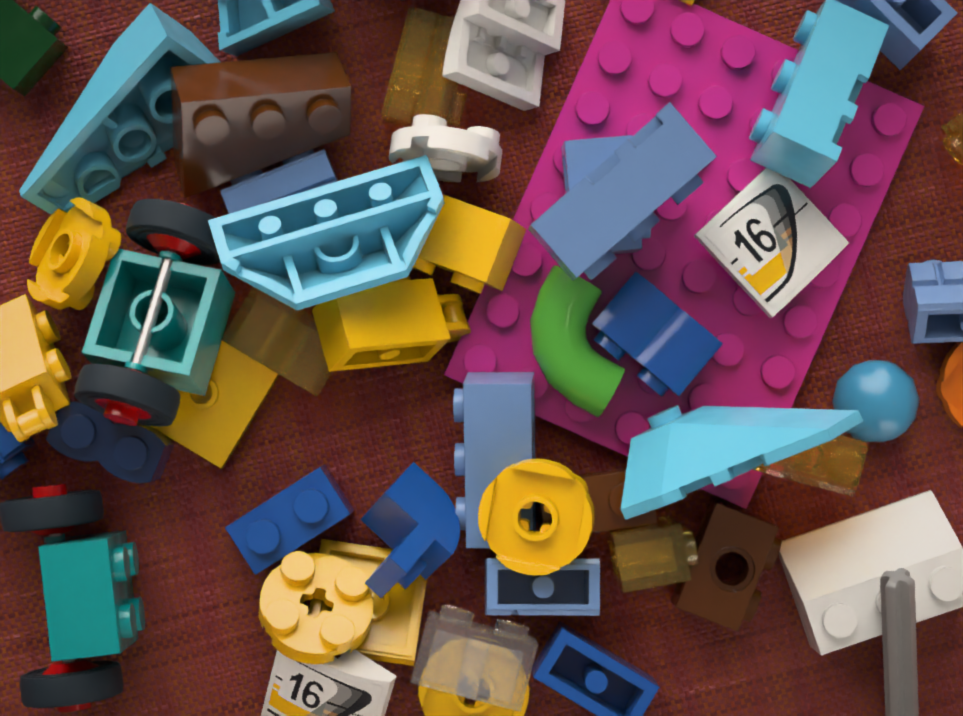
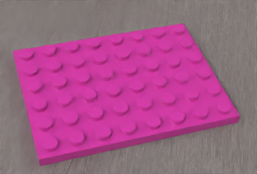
(719, 84)

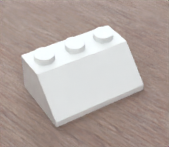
(840, 566)

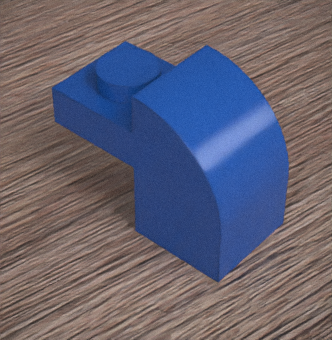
(417, 524)

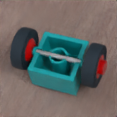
(156, 318)
(85, 597)

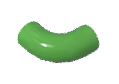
(563, 346)

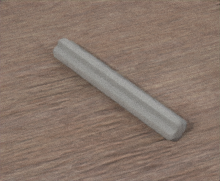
(899, 643)

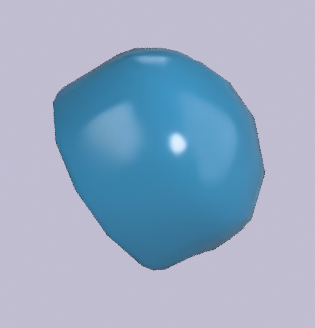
(881, 395)

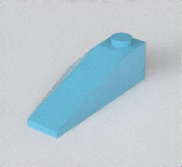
(119, 116)
(716, 446)

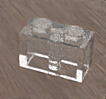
(475, 658)

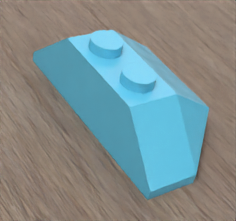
(333, 235)

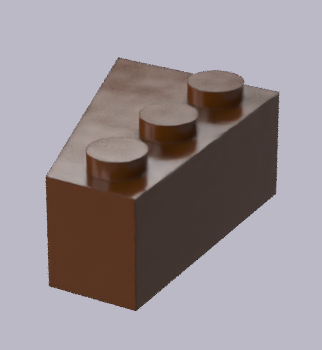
(254, 114)

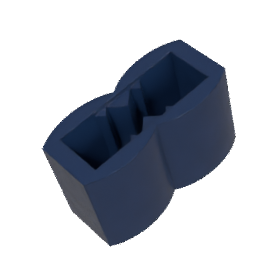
(123, 450)

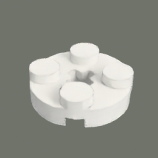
(449, 148)

